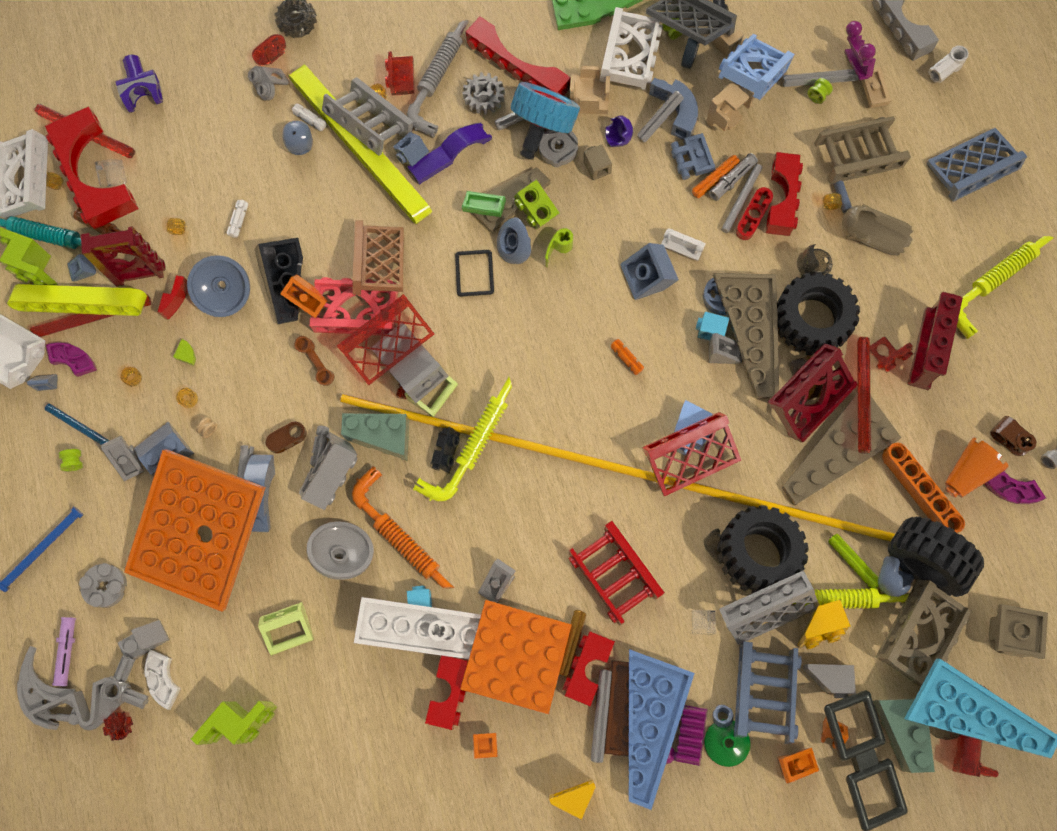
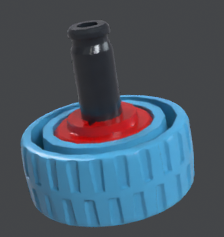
(544, 111)

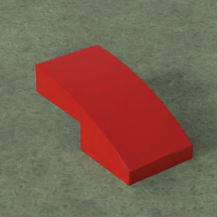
(171, 302)

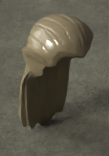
(877, 229)

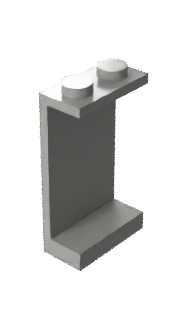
(418, 371)

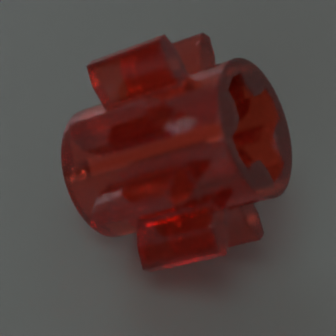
(117, 726)

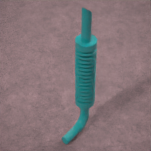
(42, 232)

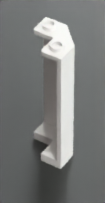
(19, 353)

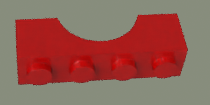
(785, 172)

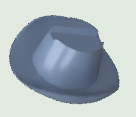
(513, 242)

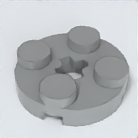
(562, 156)
(91, 581)

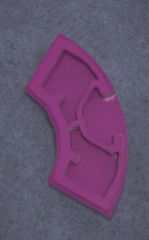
(71, 356)
(1015, 491)

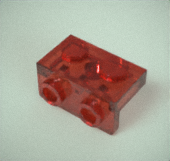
(400, 74)

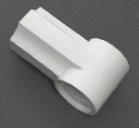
(950, 63)

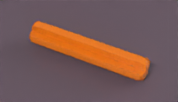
(714, 177)

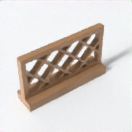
(360, 261)

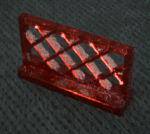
(376, 323)

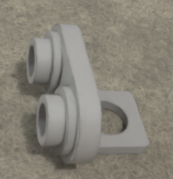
(264, 81)

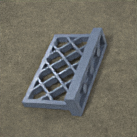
(985, 174)

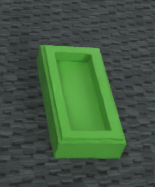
(483, 203)

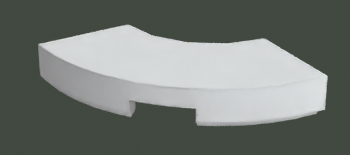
(159, 679)

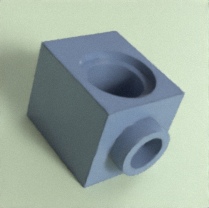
(410, 149)

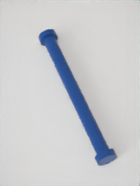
(39, 549)

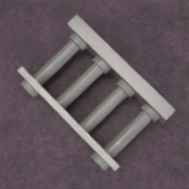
(371, 102)

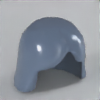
(892, 580)

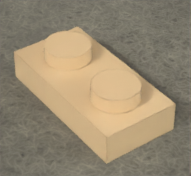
(876, 89)

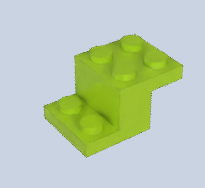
(25, 258)
(234, 723)

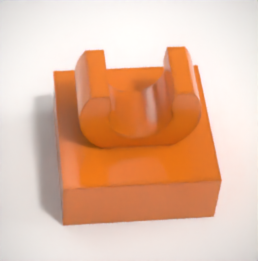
(827, 733)
(485, 745)

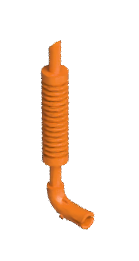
(395, 534)

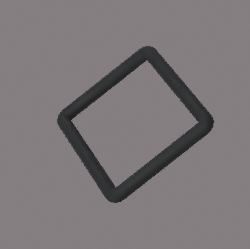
(458, 273)

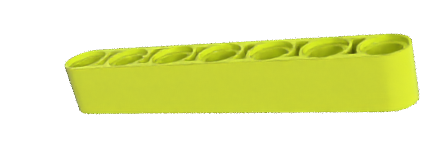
(77, 299)

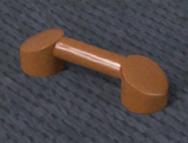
(306, 346)

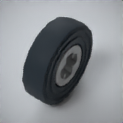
(690, 53)

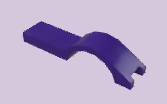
(447, 152)

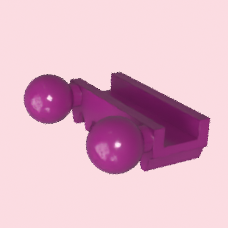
(860, 54)
(691, 736)

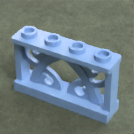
(753, 50)

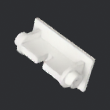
(683, 244)

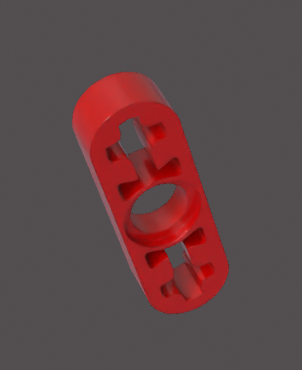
(753, 205)

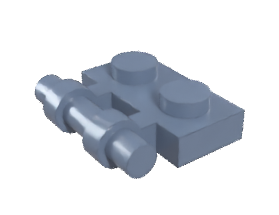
(698, 153)

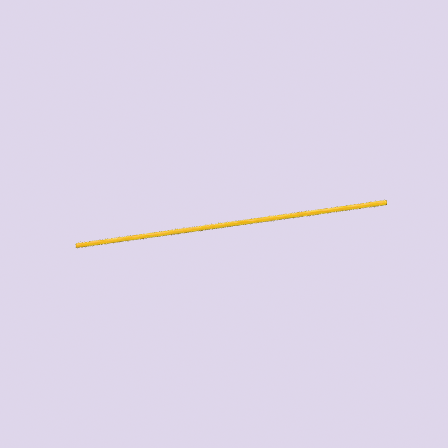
(621, 468)

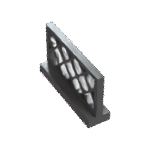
(704, 10)

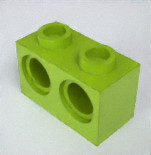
(540, 202)

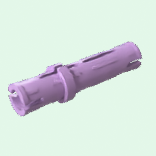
(64, 651)

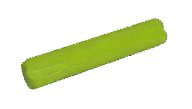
(854, 560)

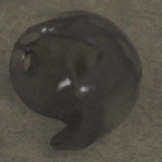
(812, 261)

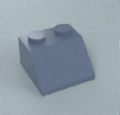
(649, 271)
(164, 438)

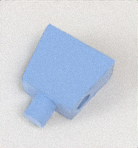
(689, 415)

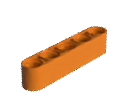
(920, 477)

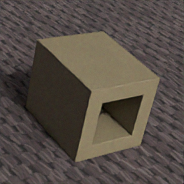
(597, 162)

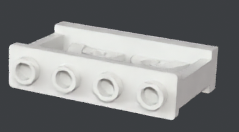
(621, 26)
(33, 184)

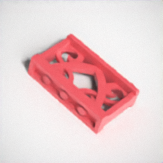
(331, 324)

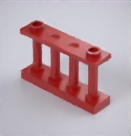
(637, 571)

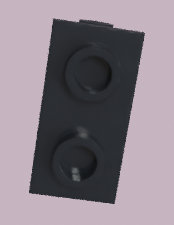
(447, 440)

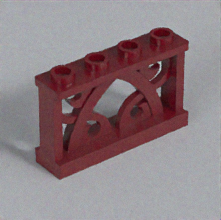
(130, 242)
(935, 341)
(796, 390)

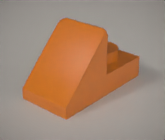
(797, 765)

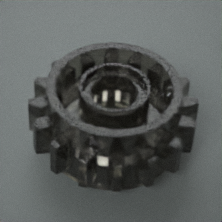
(295, 18)

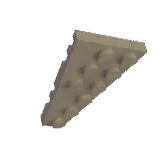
(838, 451)

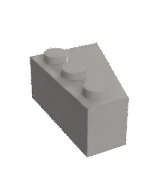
(328, 472)

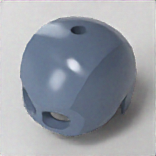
(300, 142)

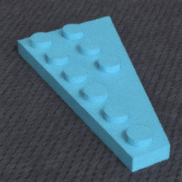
(967, 708)

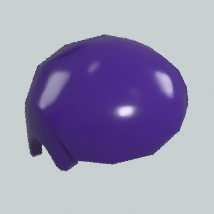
(619, 132)

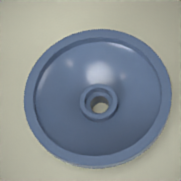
(205, 288)

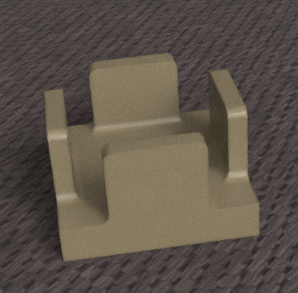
(1019, 631)

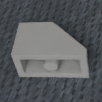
(833, 678)

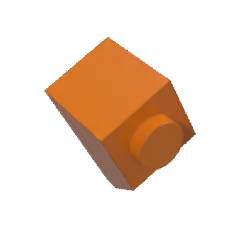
(304, 295)

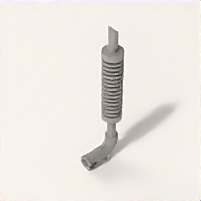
(433, 77)

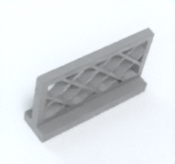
(771, 599)

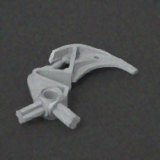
(102, 702)

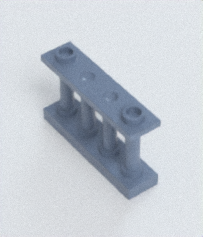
(745, 701)

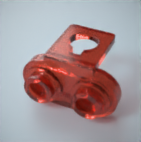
(269, 50)
(888, 363)

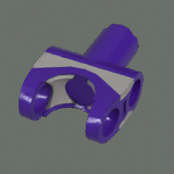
(138, 83)

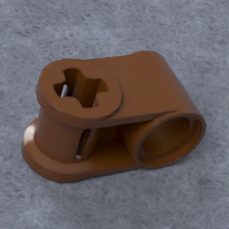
(1012, 435)

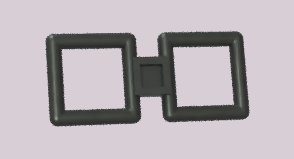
(865, 760)

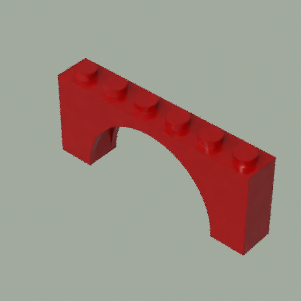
(69, 139)

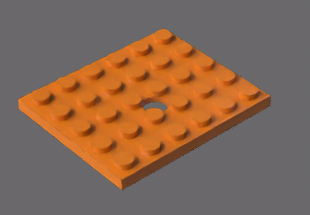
(167, 540)

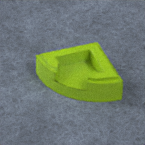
(185, 353)

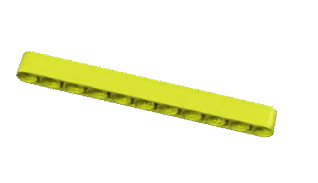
(379, 166)

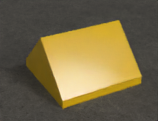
(574, 799)

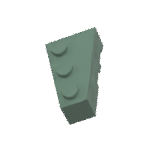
(378, 431)

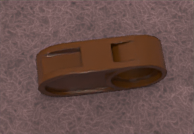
(281, 439)

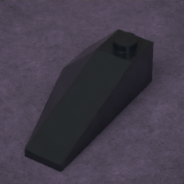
(277, 264)

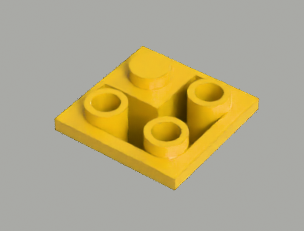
(827, 623)

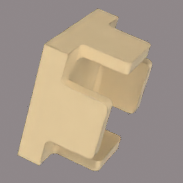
(589, 91)
(725, 105)

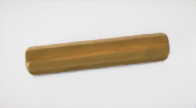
(575, 632)

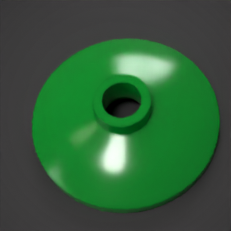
(718, 752)

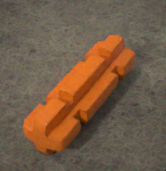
(627, 357)

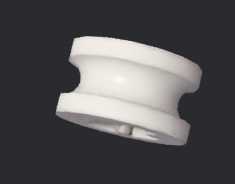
(440, 624)

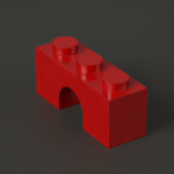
(579, 686)
(446, 713)

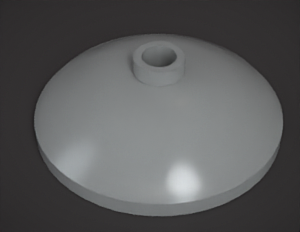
(341, 541)

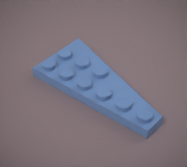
(655, 709)

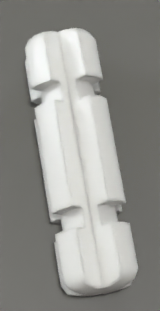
(309, 117)
(237, 218)

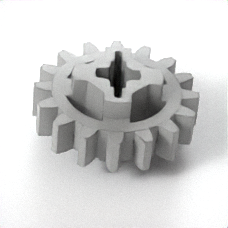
(483, 91)

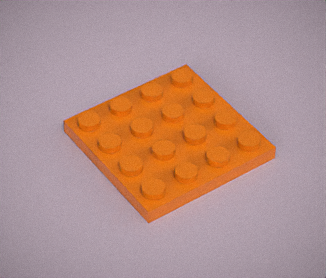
(516, 657)

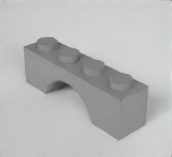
(914, 38)

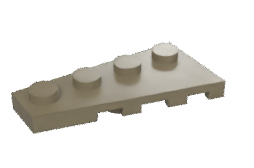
(509, 190)

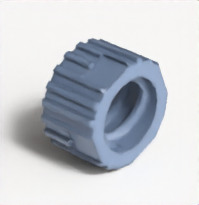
(722, 708)

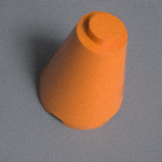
(974, 468)

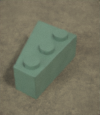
(908, 739)

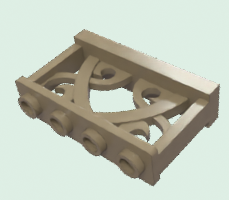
(945, 632)

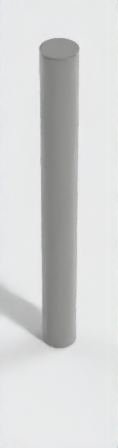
(741, 198)

